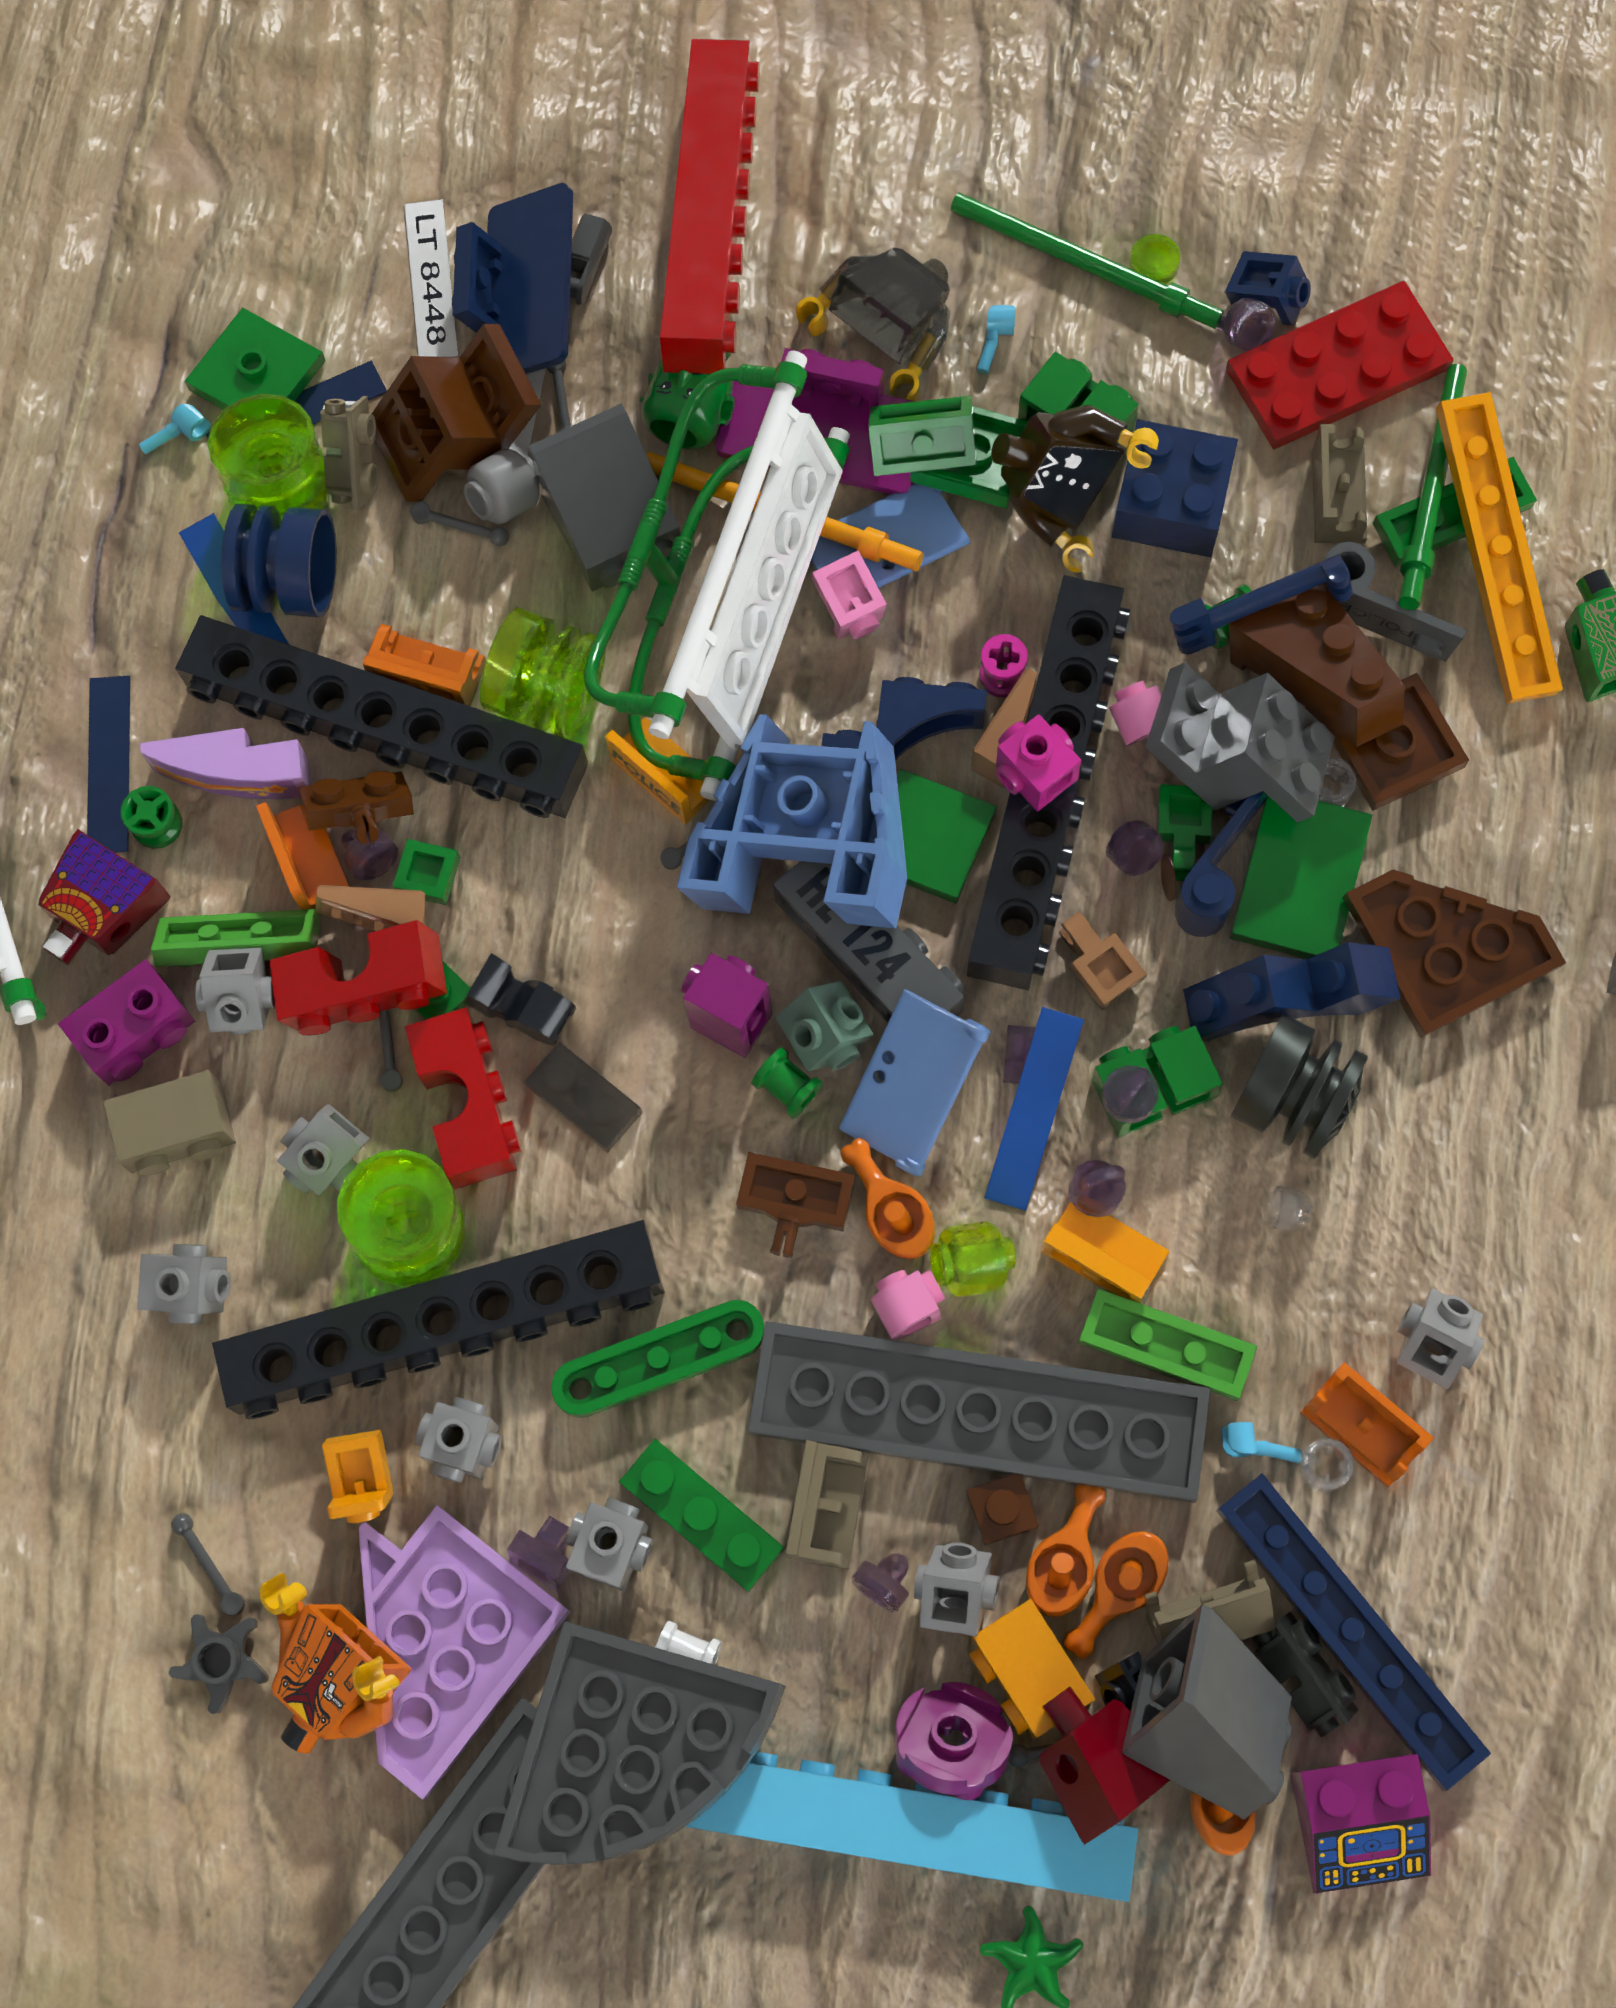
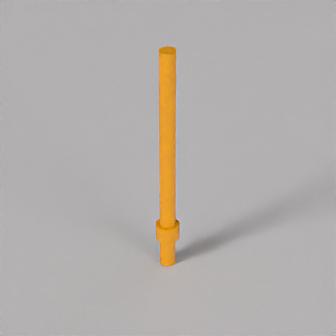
(870, 542)

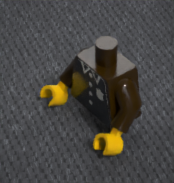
(1062, 467)

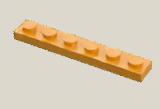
(1498, 548)

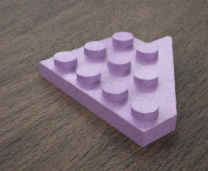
(463, 1628)

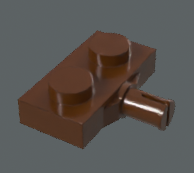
(356, 802)
(794, 1196)

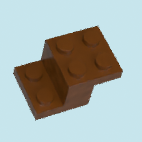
(453, 411)

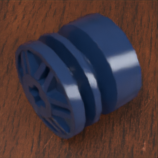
(279, 560)

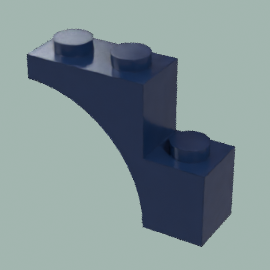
(917, 711)
(1258, 992)

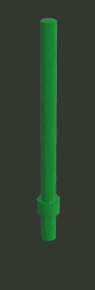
(1172, 298)
(1419, 557)

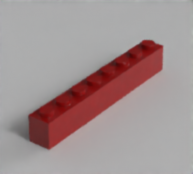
(708, 207)

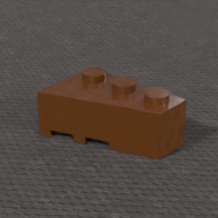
(1323, 663)

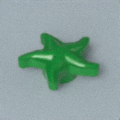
(1032, 1962)

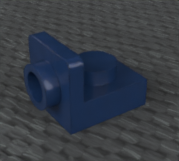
(1272, 280)

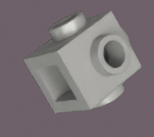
(235, 990)
(334, 1138)
(183, 1283)
(1440, 1337)
(475, 1451)
(616, 1564)
(956, 1589)

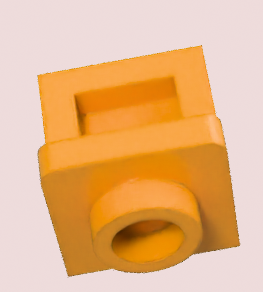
(357, 1476)

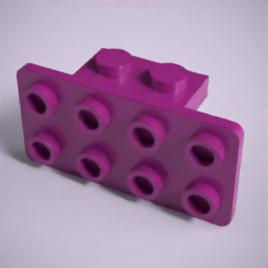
(835, 396)

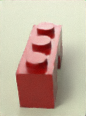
(400, 973)
(477, 1141)

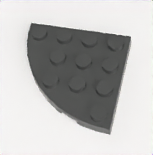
(628, 1748)

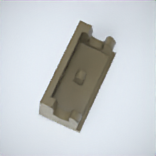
(1339, 487)
(826, 1505)
(1241, 1605)

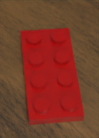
(1339, 364)

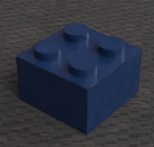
(1180, 494)

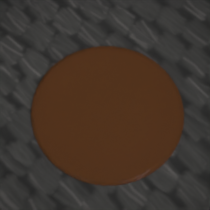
(1168, 877)

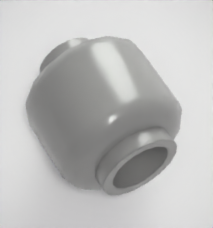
(502, 486)

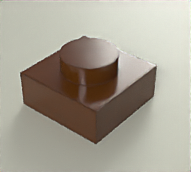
(1002, 1508)

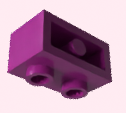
(727, 1002)
(127, 1023)

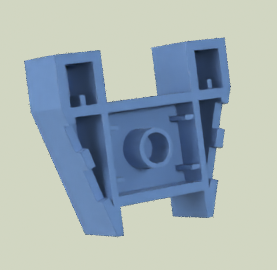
(807, 808)

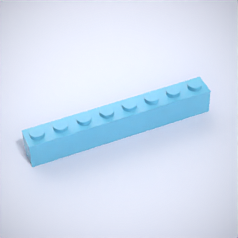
(922, 1828)

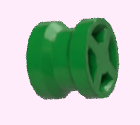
(144, 806)

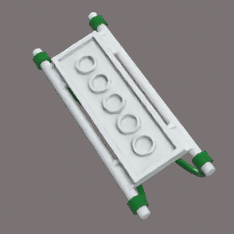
(732, 662)

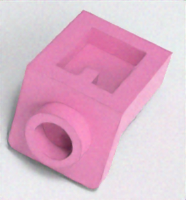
(850, 596)

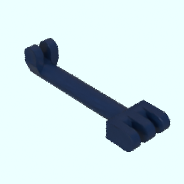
(1195, 624)

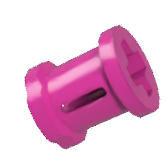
(993, 654)

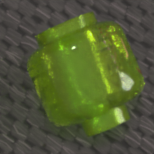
(972, 1259)

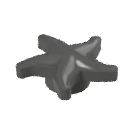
(220, 1660)

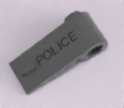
(1385, 615)

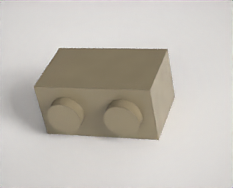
(170, 1123)

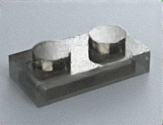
(583, 1097)

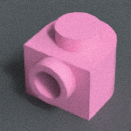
(1135, 711)
(907, 1302)

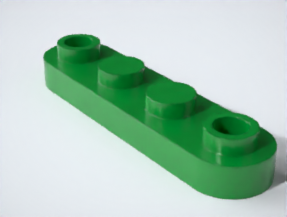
(658, 1358)

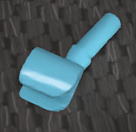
(999, 322)
(185, 420)
(1240, 1442)

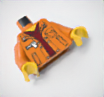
(329, 1669)

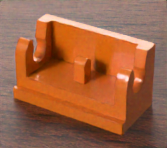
(425, 665)
(1367, 1423)

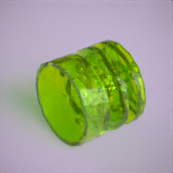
(268, 454)
(538, 673)
(383, 1194)

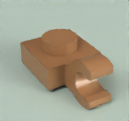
(1103, 966)

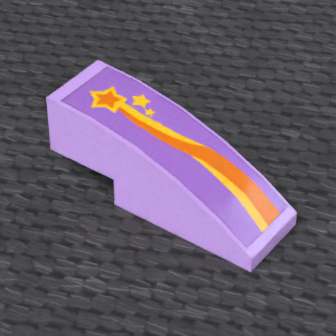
(231, 764)

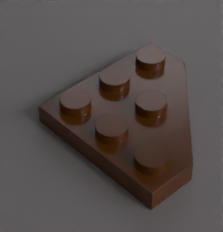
(1450, 946)

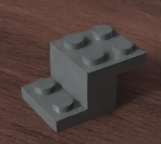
(1241, 742)

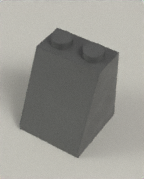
(598, 491)
(1210, 1716)

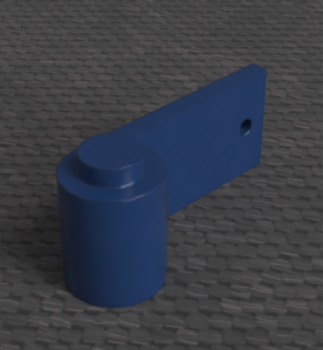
(1207, 890)

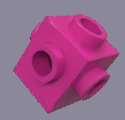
(1036, 761)

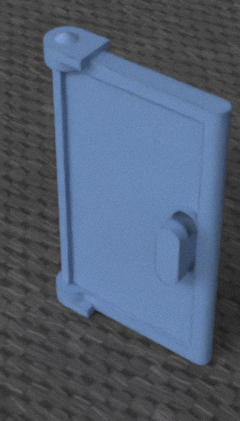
(912, 519)
(921, 1078)

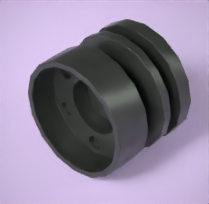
(1300, 1087)

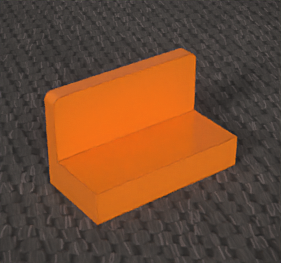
(303, 855)

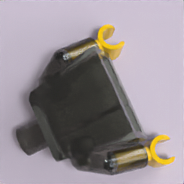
(890, 304)

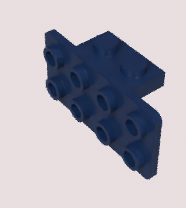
(520, 274)

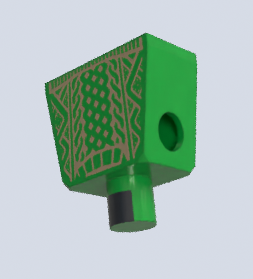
(1593, 635)

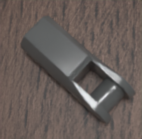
(587, 251)

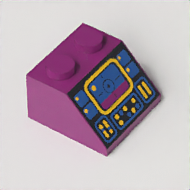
(1364, 1822)

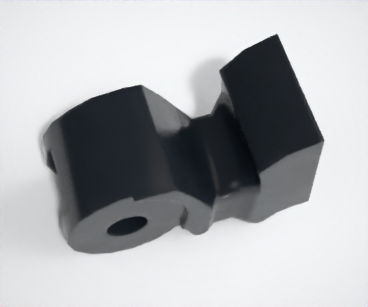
(525, 1005)

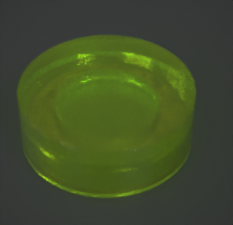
(1156, 257)

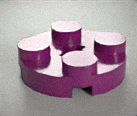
(949, 1768)

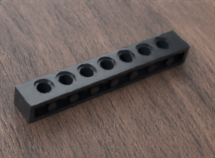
(220, 648)
(995, 954)
(247, 1358)

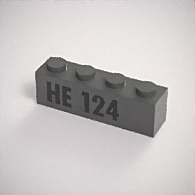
(872, 958)

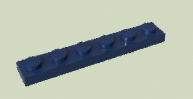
(1353, 1633)

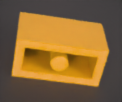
(1027, 1665)

